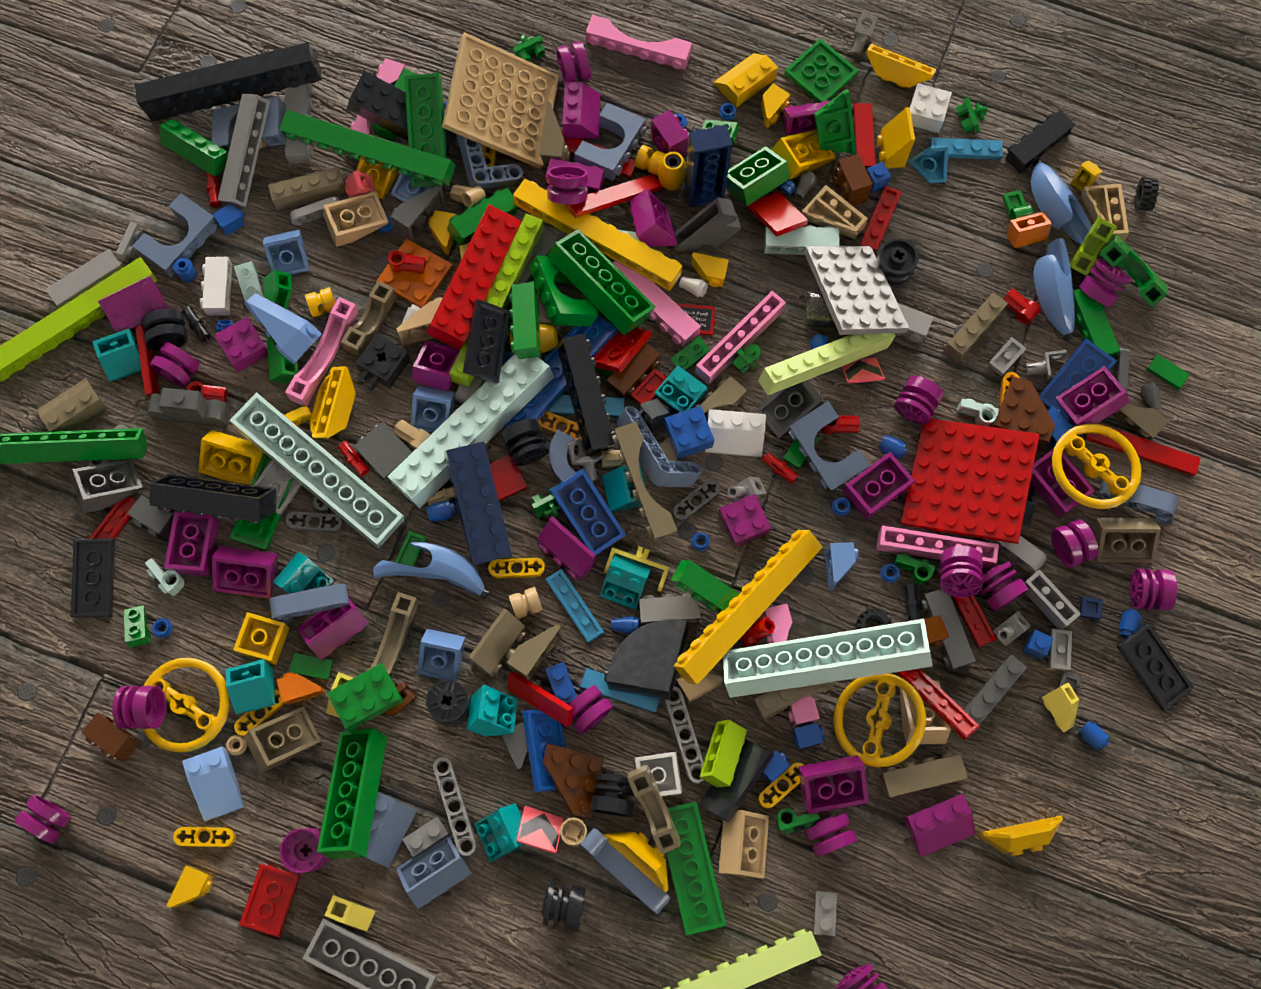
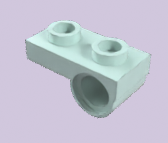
(248, 280)
(974, 409)
(164, 578)

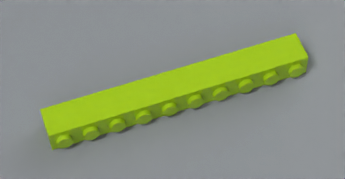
(508, 275)
(66, 320)

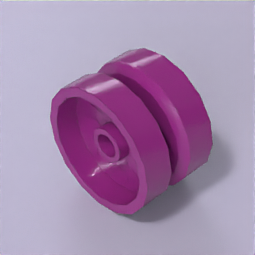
(573, 62)
(567, 184)
(175, 364)
(1074, 543)
(589, 710)
(43, 819)
(830, 832)

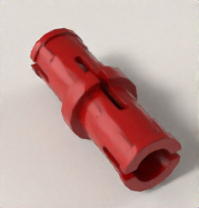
(213, 190)
(353, 458)
(779, 467)

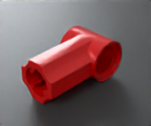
(408, 262)
(1025, 309)
(209, 392)
(843, 424)
(757, 631)

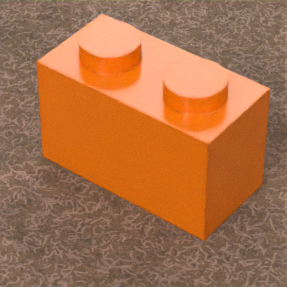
(1029, 229)

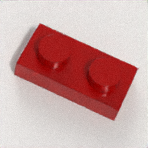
(647, 388)

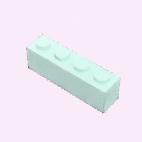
(797, 240)

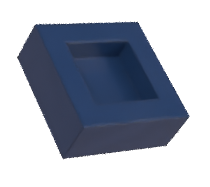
(1091, 608)

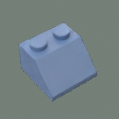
(286, 252)
(431, 408)
(839, 561)
(440, 655)

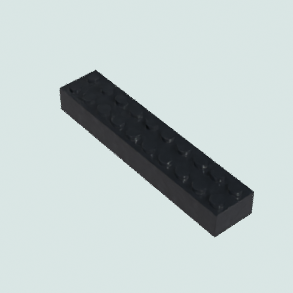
(228, 81)

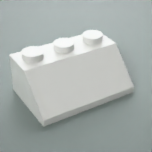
(737, 432)

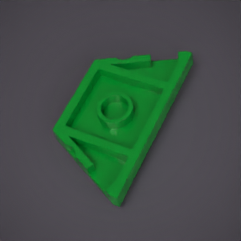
(835, 125)

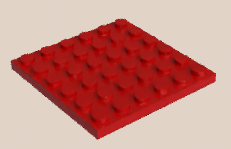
(971, 480)

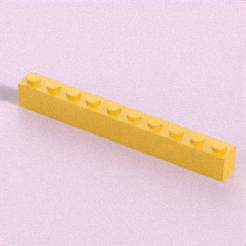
(604, 236)
(747, 606)

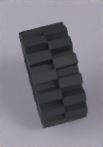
(1146, 194)
(872, 614)

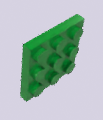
(821, 71)

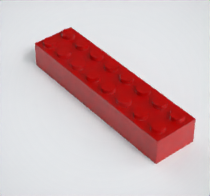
(473, 276)

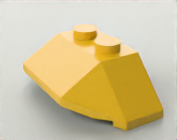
(898, 68)
(333, 403)
(1022, 836)
(641, 855)

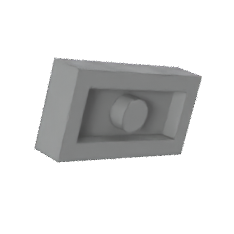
(125, 250)
(1006, 356)
(1060, 650)
(425, 836)
(825, 913)

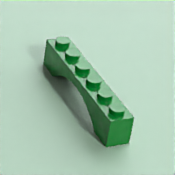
(278, 290)

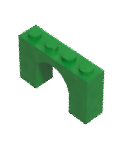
(1151, 286)
(560, 308)

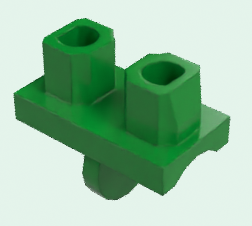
(528, 47)
(967, 109)
(747, 359)
(545, 506)

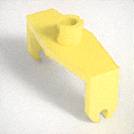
(641, 557)

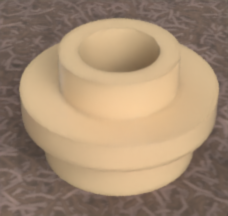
(230, 745)

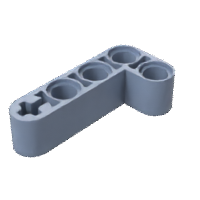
(1149, 500)
(306, 602)

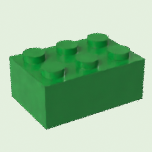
(757, 175)
(365, 697)

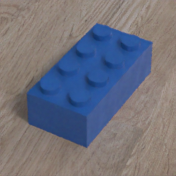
(587, 512)

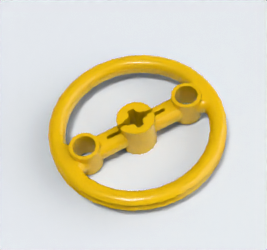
(1096, 466)
(879, 711)
(215, 723)

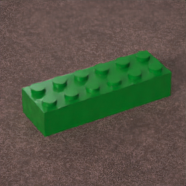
(601, 281)
(352, 794)

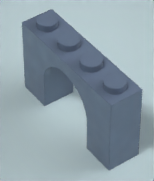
(225, 118)
(624, 124)
(200, 227)
(831, 473)

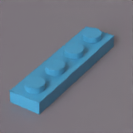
(970, 148)

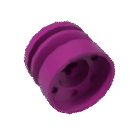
(1106, 281)
(918, 399)
(961, 571)
(1002, 587)
(1153, 589)
(139, 707)
(293, 851)
(860, 980)

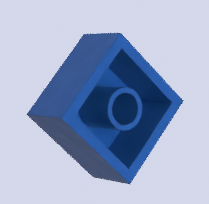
(689, 432)

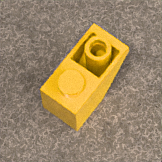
(773, 103)

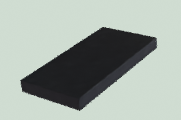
(486, 341)
(93, 578)
(1155, 666)
(726, 800)

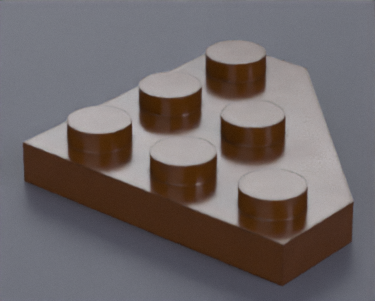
(1024, 411)
(573, 777)

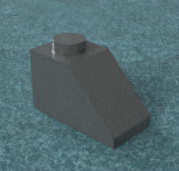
(654, 413)
(517, 746)

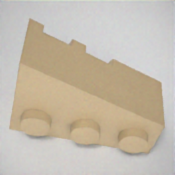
(1108, 204)
(832, 210)

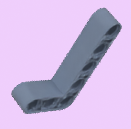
(486, 173)
(654, 461)
(624, 871)

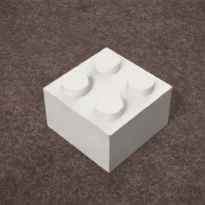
(929, 107)
(664, 770)

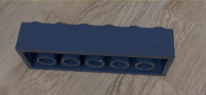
(707, 164)
(477, 503)

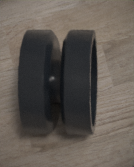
(898, 260)
(163, 327)

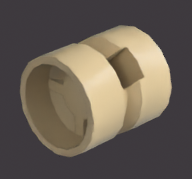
(524, 603)
(573, 832)

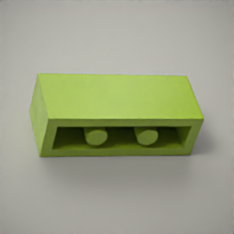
(723, 753)

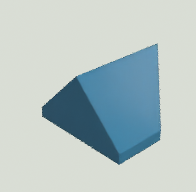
(932, 164)

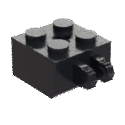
(373, 364)

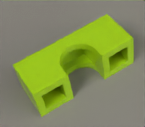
(1091, 245)

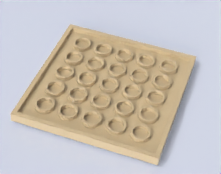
(499, 100)

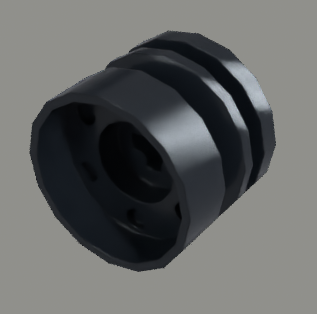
(525, 442)
(460, 704)
(613, 795)
(563, 906)

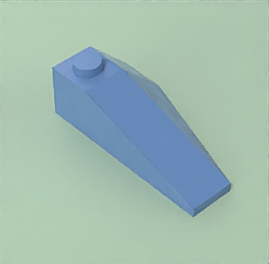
(288, 330)

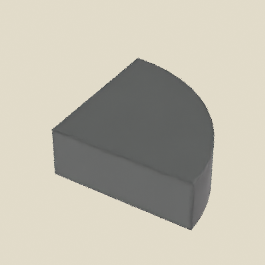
(1074, 681)

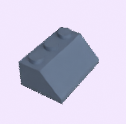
(388, 829)
(433, 871)

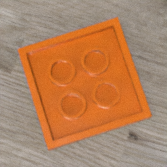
(417, 287)

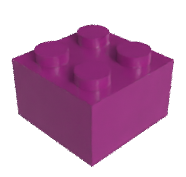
(668, 134)
(242, 344)
(434, 365)
(744, 521)

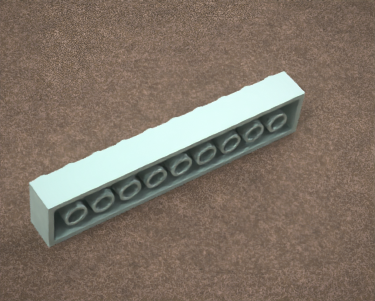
(471, 423)
(317, 470)
(827, 658)

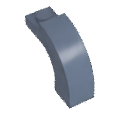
(558, 456)

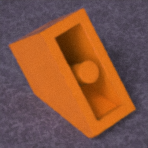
(297, 688)

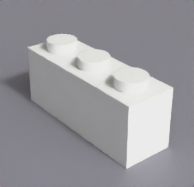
(216, 286)

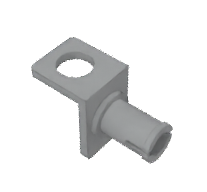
(863, 34)
(1044, 367)
(586, 461)
(746, 488)
(1011, 628)

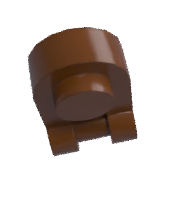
(409, 698)

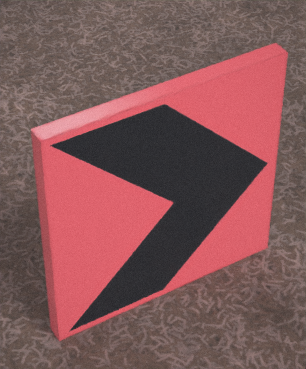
(863, 371)
(539, 829)

